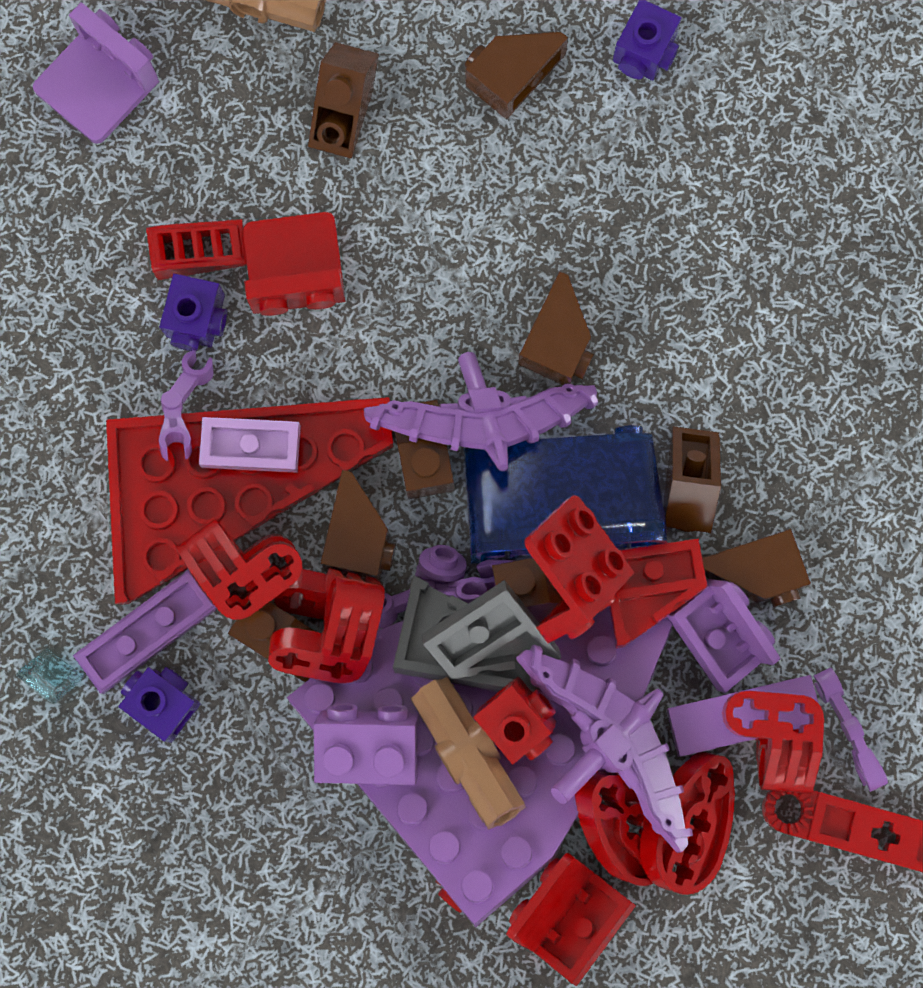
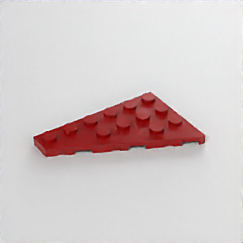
(166, 502)

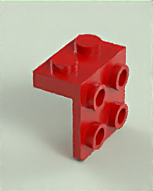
(293, 264)
(579, 565)
(569, 917)

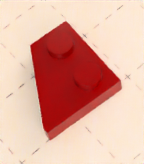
(661, 583)

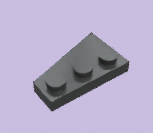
(423, 611)

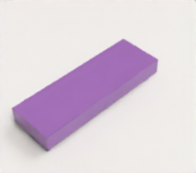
(144, 632)
(701, 725)

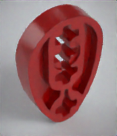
(712, 808)
(607, 826)

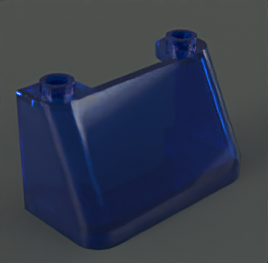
(609, 473)

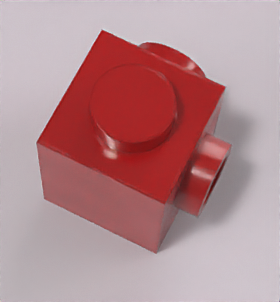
(518, 721)

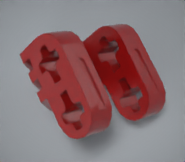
(219, 561)
(351, 621)
(784, 756)

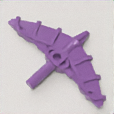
(484, 415)
(615, 739)

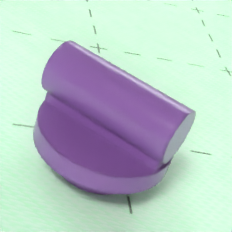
(441, 565)

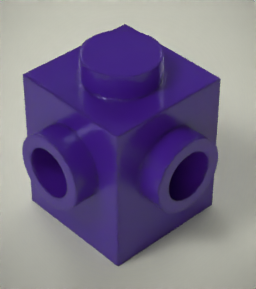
(647, 41)
(193, 313)
(159, 702)

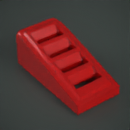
(199, 264)

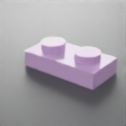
(249, 444)

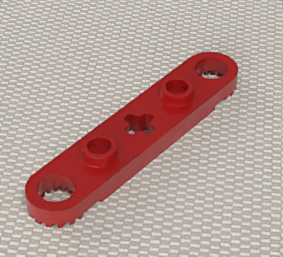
(849, 827)

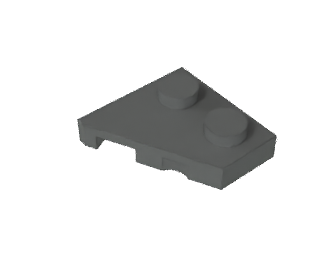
(486, 635)

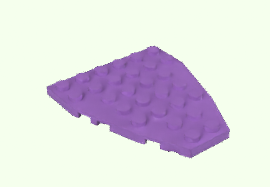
(435, 814)

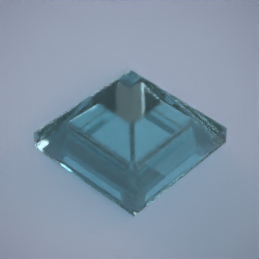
(49, 676)

